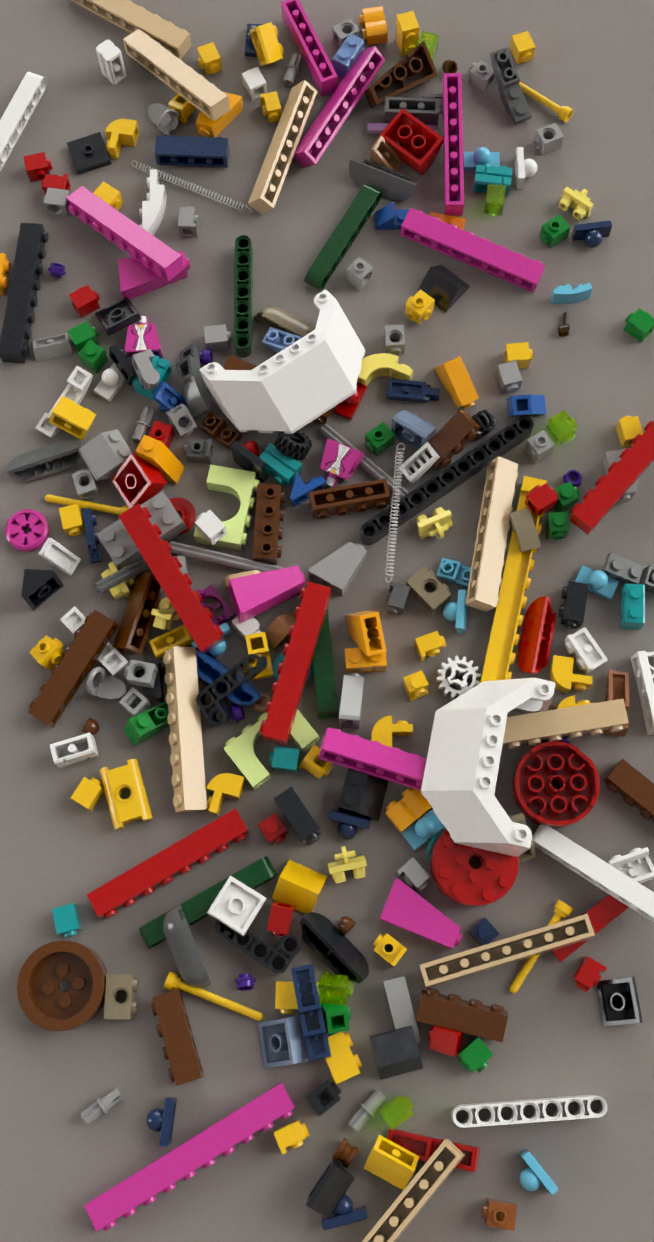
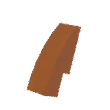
(618, 688)

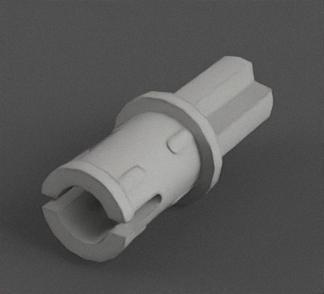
(292, 70)
(143, 424)
(102, 1106)
(367, 1110)

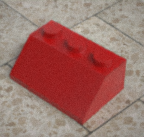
(413, 141)

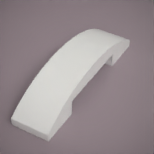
(76, 389)
(110, 657)

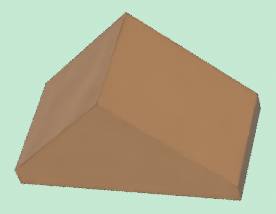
(384, 155)
(278, 630)

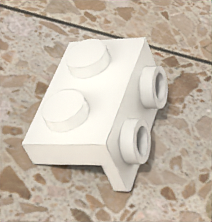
(585, 650)
(635, 864)

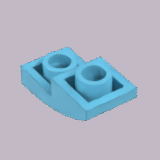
(567, 295)
(454, 572)

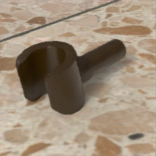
(563, 330)

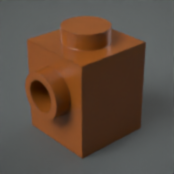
(499, 1214)

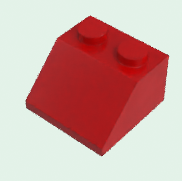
(138, 480)

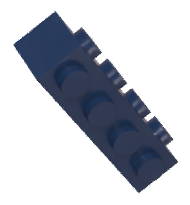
(192, 151)

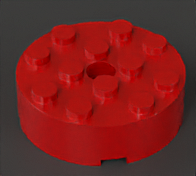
(540, 800)
(469, 885)

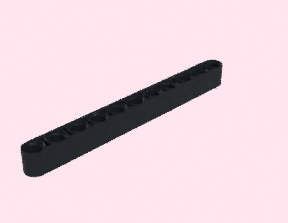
(452, 472)

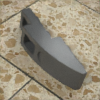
(508, 86)
(192, 382)
(629, 571)

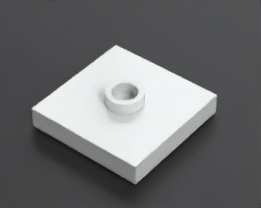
(236, 905)

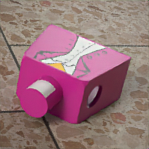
(142, 338)
(339, 461)

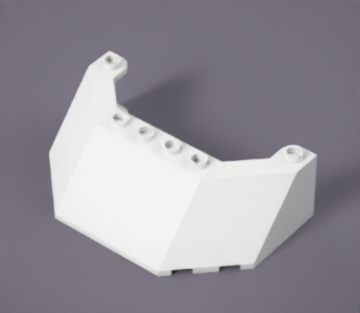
(296, 381)
(466, 760)

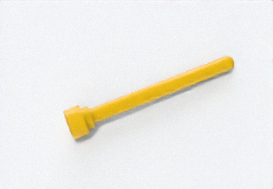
(563, 112)
(86, 504)
(561, 911)
(174, 982)

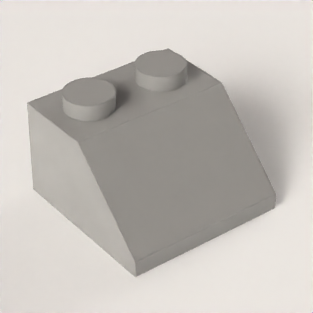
(105, 454)

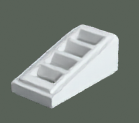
(413, 477)

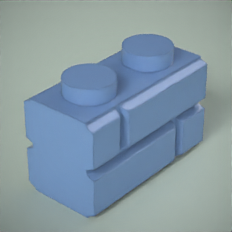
(347, 54)

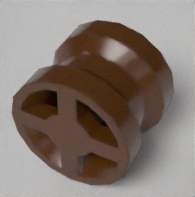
(345, 1152)

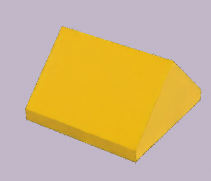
(299, 886)

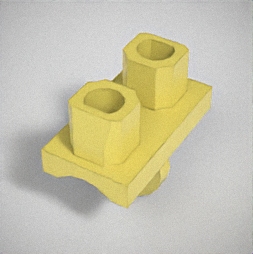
(577, 201)
(435, 525)
(121, 589)
(164, 615)
(356, 864)

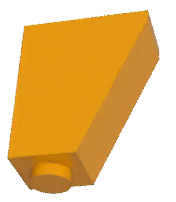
(209, 128)
(457, 382)
(161, 457)
(366, 631)

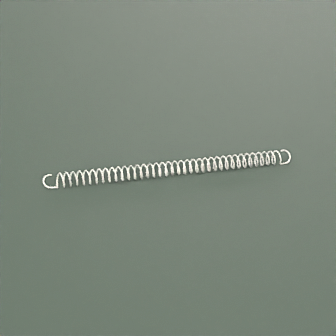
(193, 187)
(394, 511)

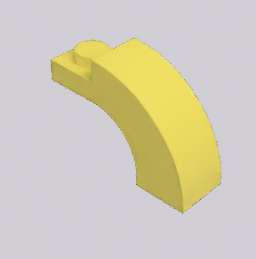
(383, 365)

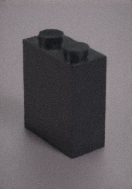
(298, 816)

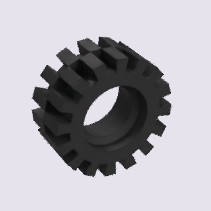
(293, 445)

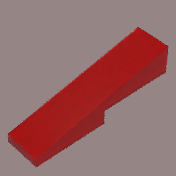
(599, 916)
(425, 1146)

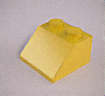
(266, 43)

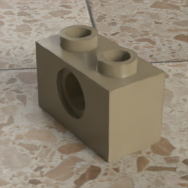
(431, 601)
(114, 984)

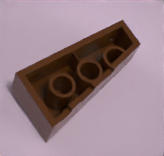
(407, 74)

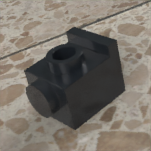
(316, 1100)

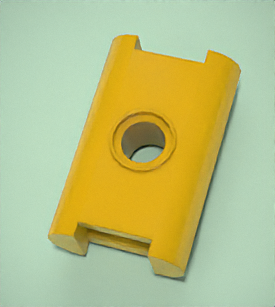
(121, 779)

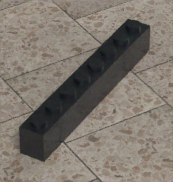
(23, 292)

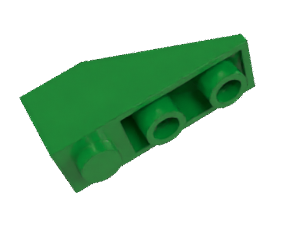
(147, 724)

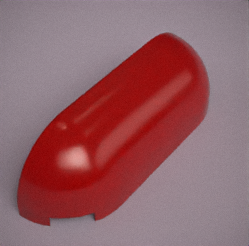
(536, 636)

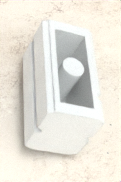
(111, 61)
(74, 750)

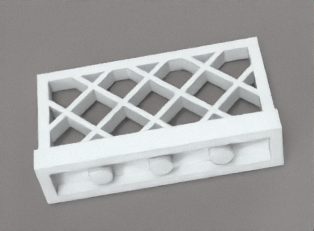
(645, 686)

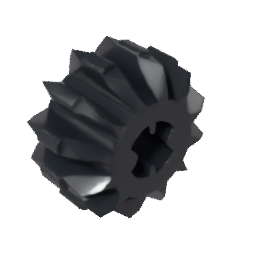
(485, 421)

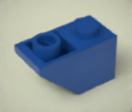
(526, 405)

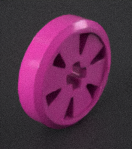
(22, 520)

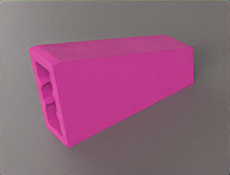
(138, 280)
(264, 590)
(416, 915)

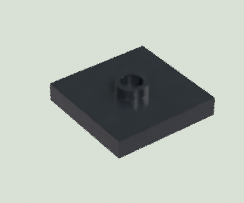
(89, 153)
(118, 316)
(249, 461)

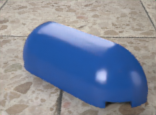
(211, 669)

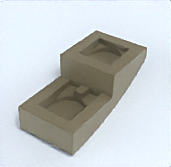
(525, 529)

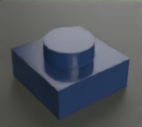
(484, 932)

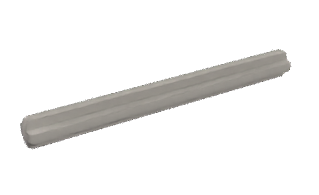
(366, 463)
(220, 558)

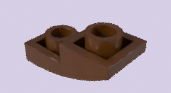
(219, 430)

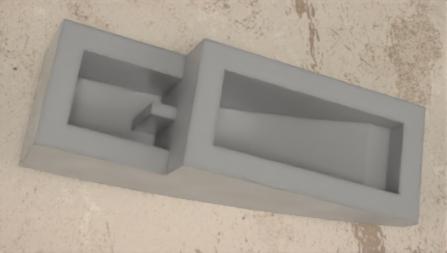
(400, 1004)

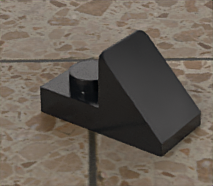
(123, 363)

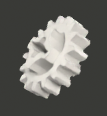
(455, 670)

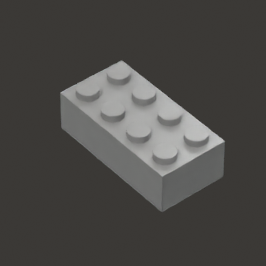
(119, 542)

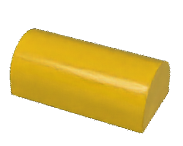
(175, 637)

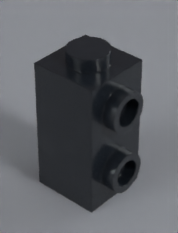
(574, 605)

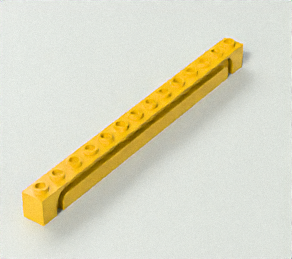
(511, 598)

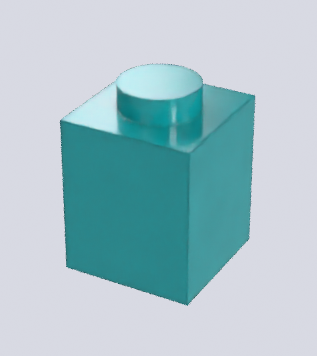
(285, 759)
(67, 920)

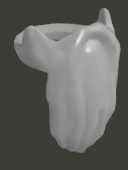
(163, 117)
(105, 685)

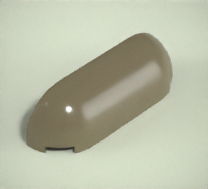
(284, 321)

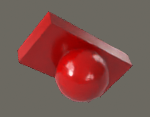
(350, 405)

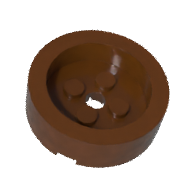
(40, 985)

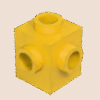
(419, 307)
(48, 652)

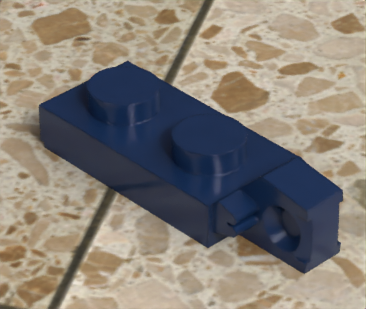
(411, 391)
(90, 521)

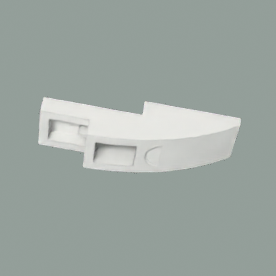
(154, 207)

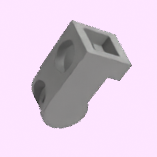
(146, 373)

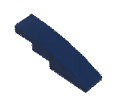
(311, 1012)

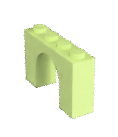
(243, 486)
(242, 748)

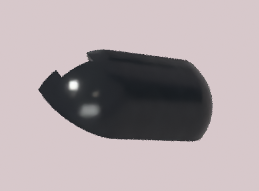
(333, 947)

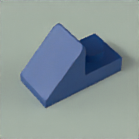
(388, 218)
(168, 398)
(301, 491)

